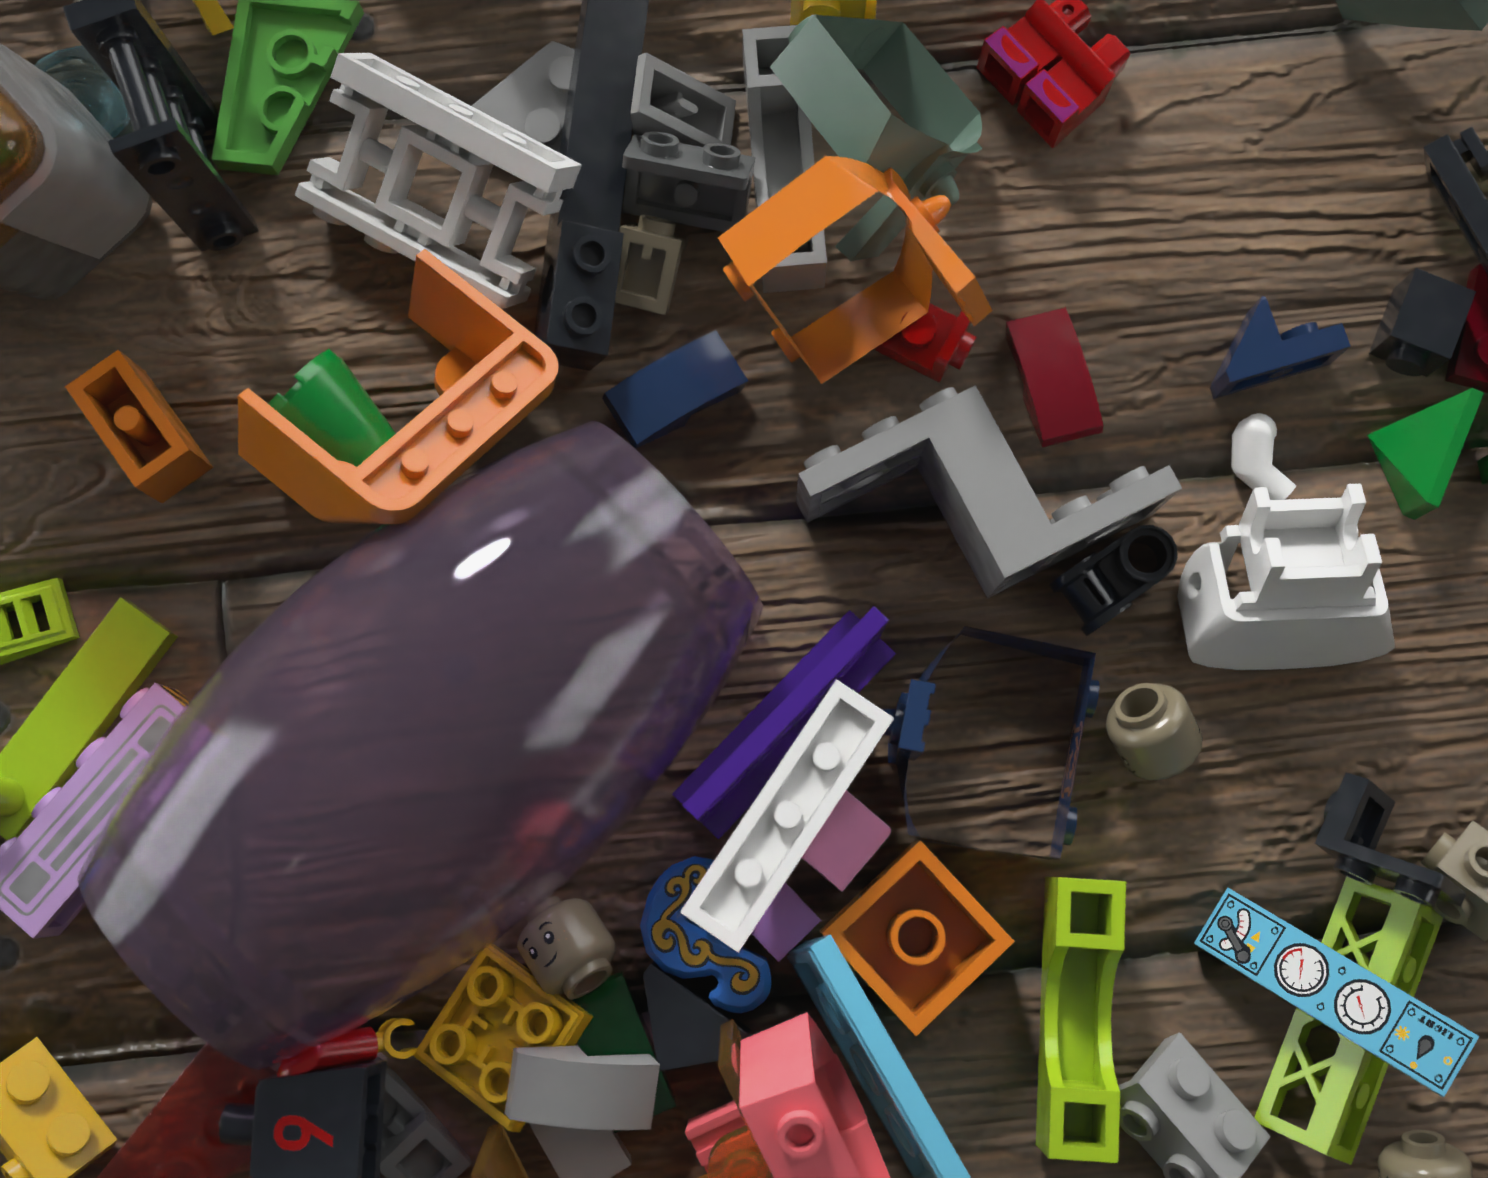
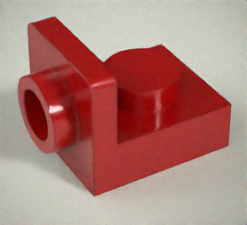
(931, 343)

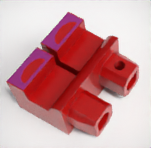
(1052, 67)

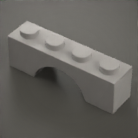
(781, 149)

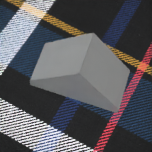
(679, 105)

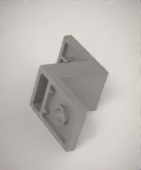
(978, 489)

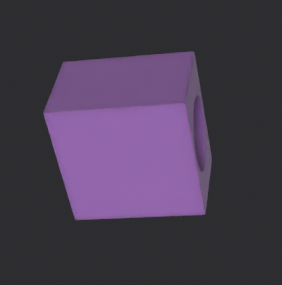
(784, 923)

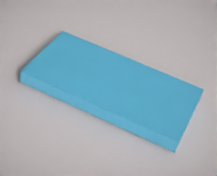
(875, 1060)

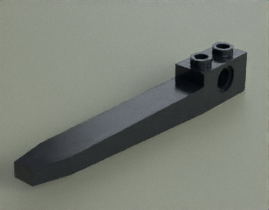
(584, 235)

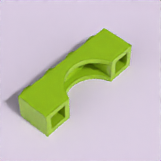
(1075, 1065)

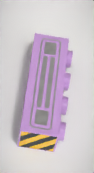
(43, 863)

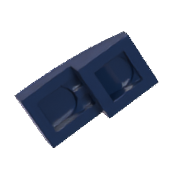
(674, 388)

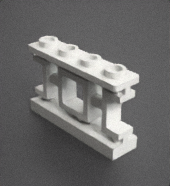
(454, 136)

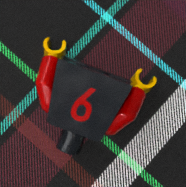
(319, 1110)

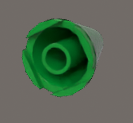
(334, 410)

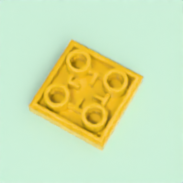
(486, 1018)

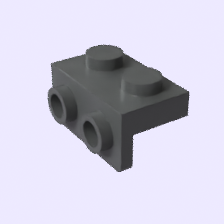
(687, 182)

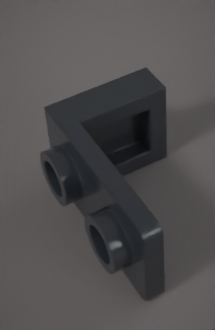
(1351, 833)

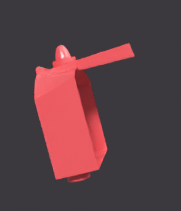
(795, 1107)

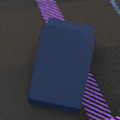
(1265, 356)

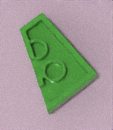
(275, 77)

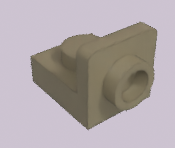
(649, 263)

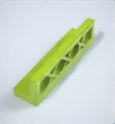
(1353, 1072)

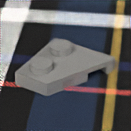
(534, 95)

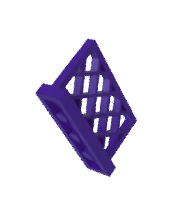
(746, 759)

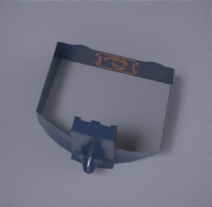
(913, 717)

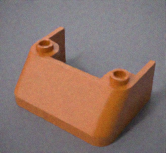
(484, 390)

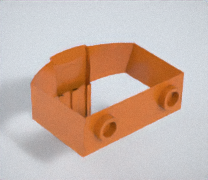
(874, 314)

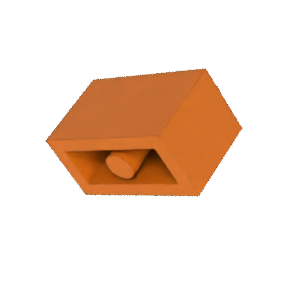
(139, 427)

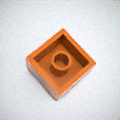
(917, 936)

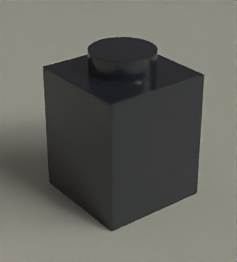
(1421, 323)

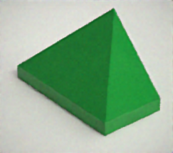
(1423, 451)

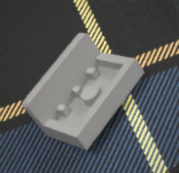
(1188, 1116)

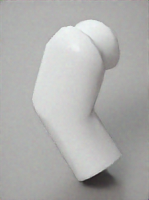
(1254, 455)

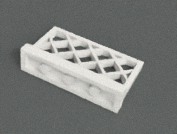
(786, 815)

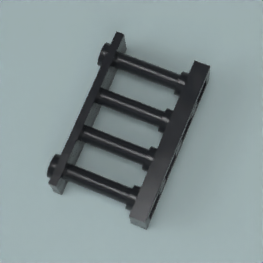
(167, 118)

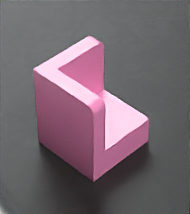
(846, 841)

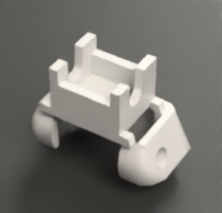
(1310, 582)

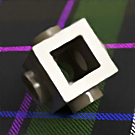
(1466, 865)

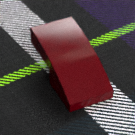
(1054, 377)

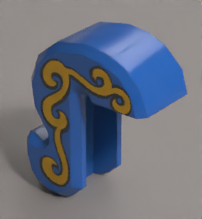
(691, 951)

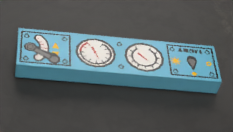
(1337, 992)

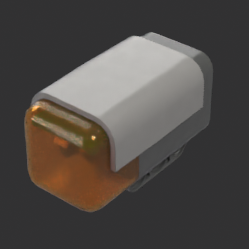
(59, 185)

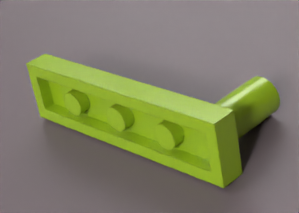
(78, 710)

